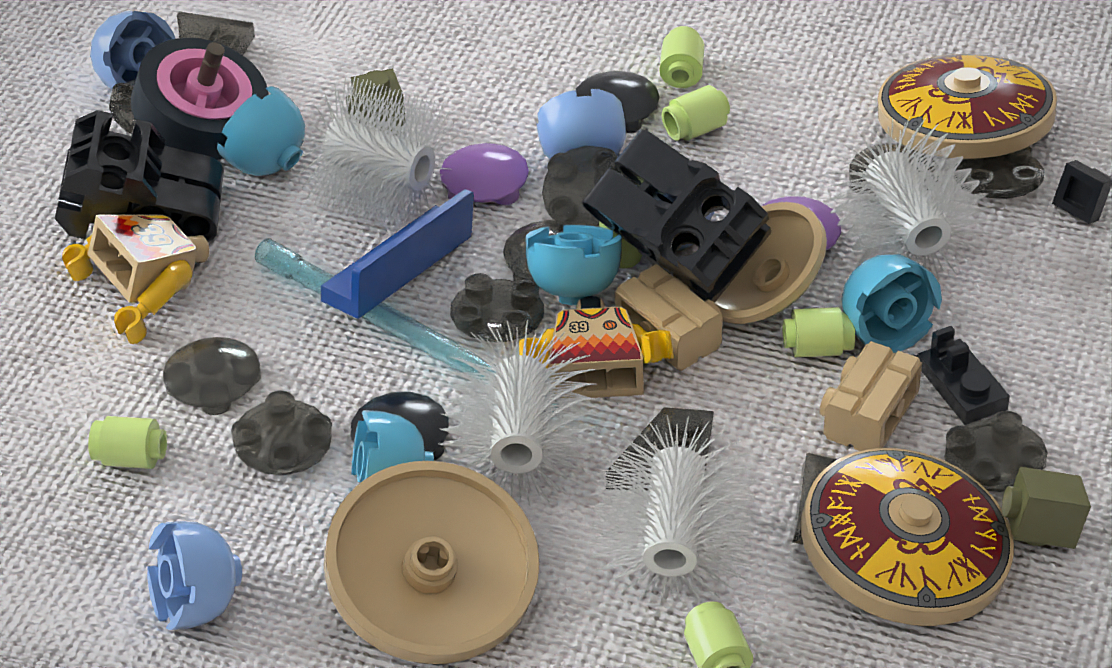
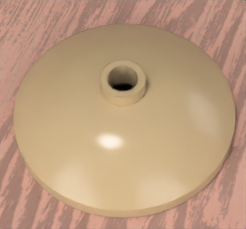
(779, 268)

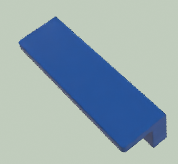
(401, 257)

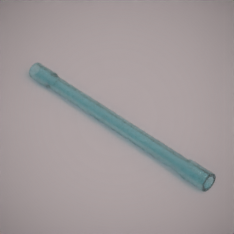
(293, 267)

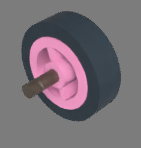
(192, 92)

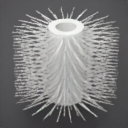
(378, 154)
(907, 201)
(519, 413)
(674, 511)

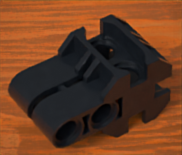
(136, 177)
(683, 198)

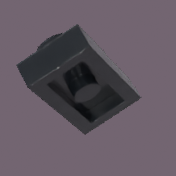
(962, 378)

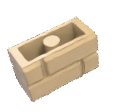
(667, 304)
(870, 397)

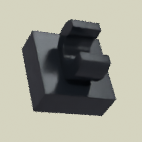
(1082, 191)

